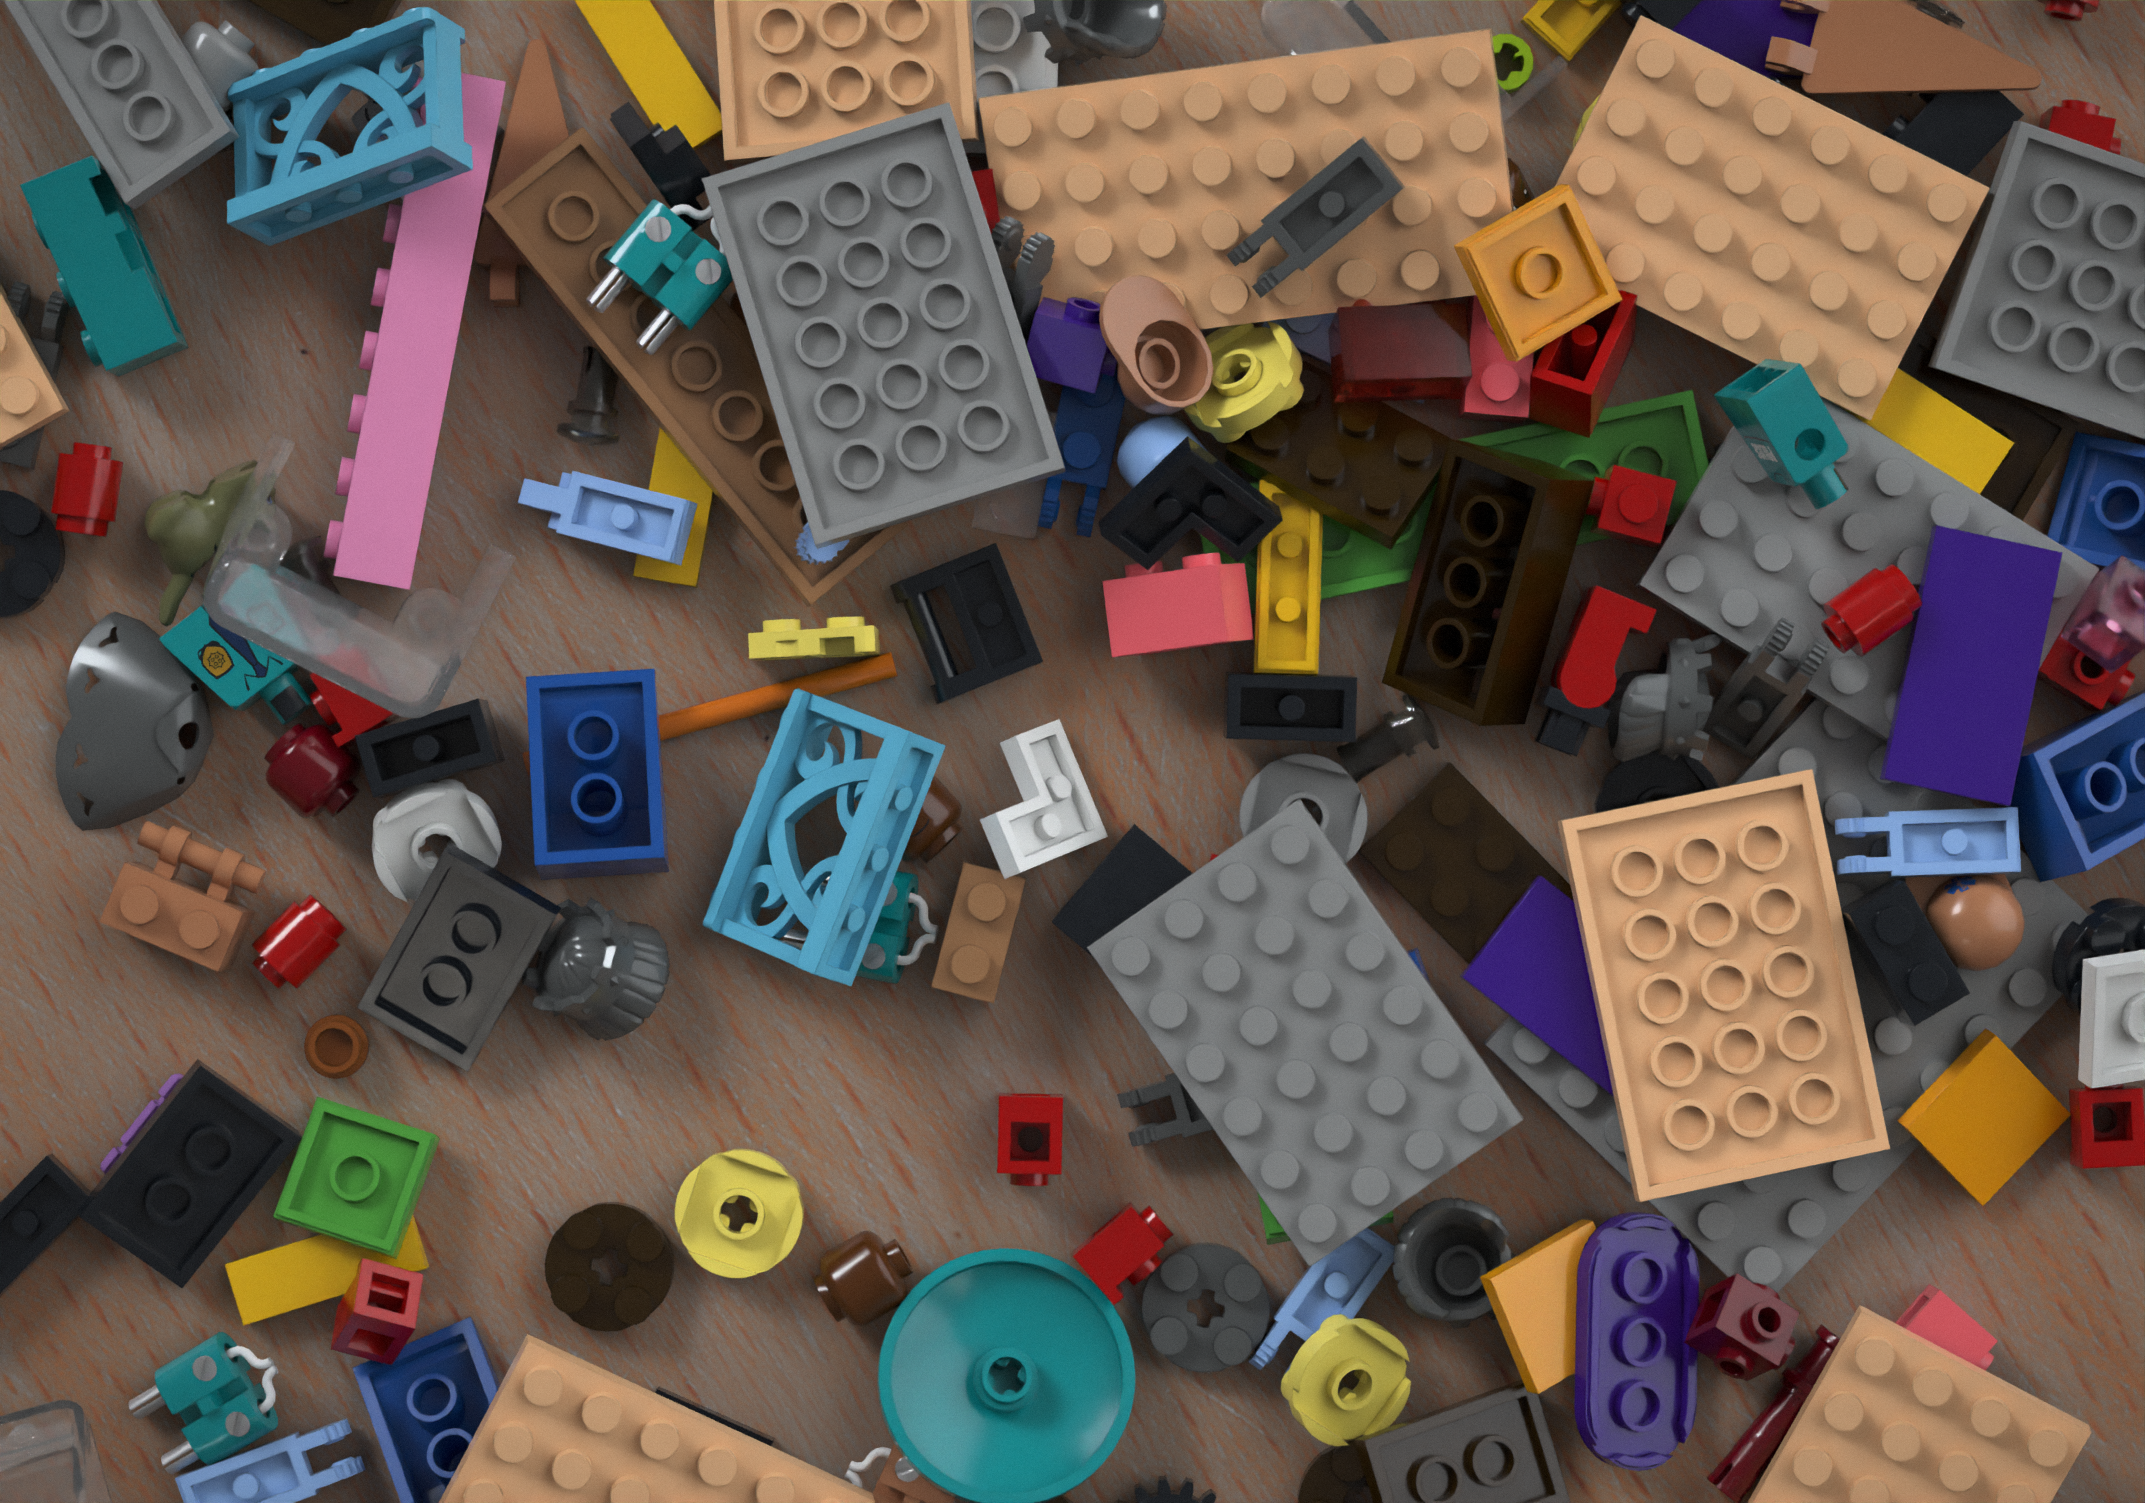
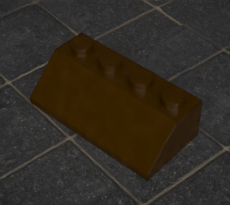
(1487, 583)

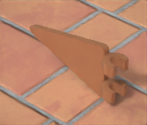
(1891, 51)
(531, 132)

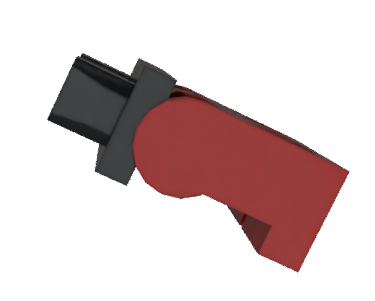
(1585, 667)

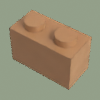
(978, 932)

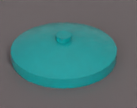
(1006, 1377)

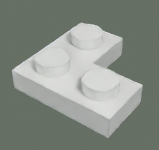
(1056, 805)

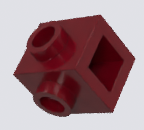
(1743, 1328)

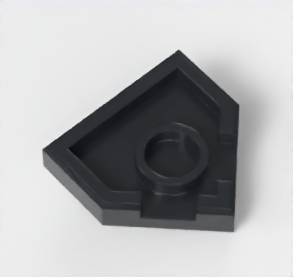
(665, 158)

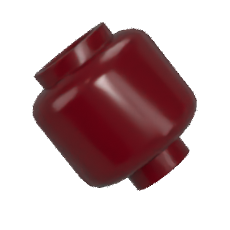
(312, 771)

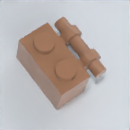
(179, 914)

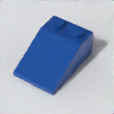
(2102, 501)
(596, 774)
(2083, 790)
(429, 1407)

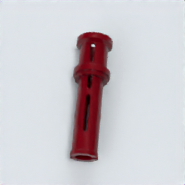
(1763, 1437)

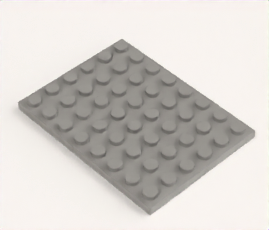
(1780, 1220)

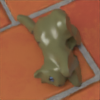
(191, 529)

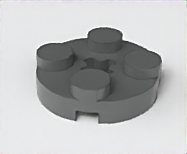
(1227, 1337)

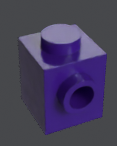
(1069, 344)

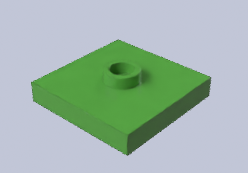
(356, 1177)

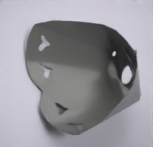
(129, 726)

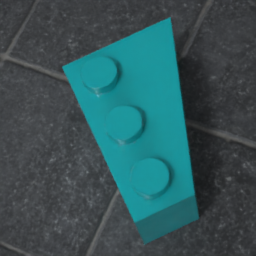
(104, 267)

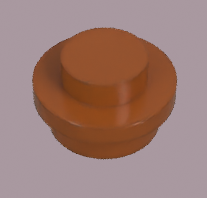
(336, 1046)

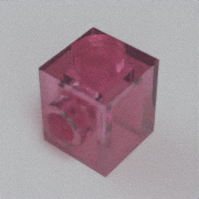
(2110, 616)

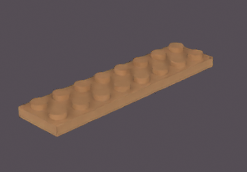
(698, 384)

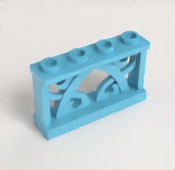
(310, 88)
(765, 845)

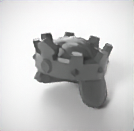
(1097, 27)
(1664, 705)
(599, 970)
(1444, 1256)

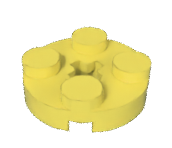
(1268, 387)
(707, 1230)
(1323, 1362)

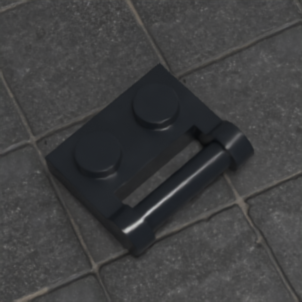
(987, 615)

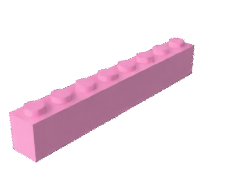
(412, 358)

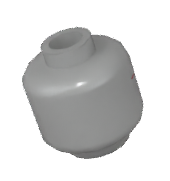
(220, 57)

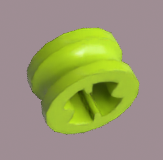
(1523, 52)

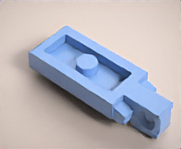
(614, 514)

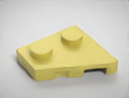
(841, 638)

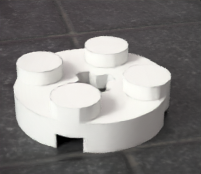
(424, 811)

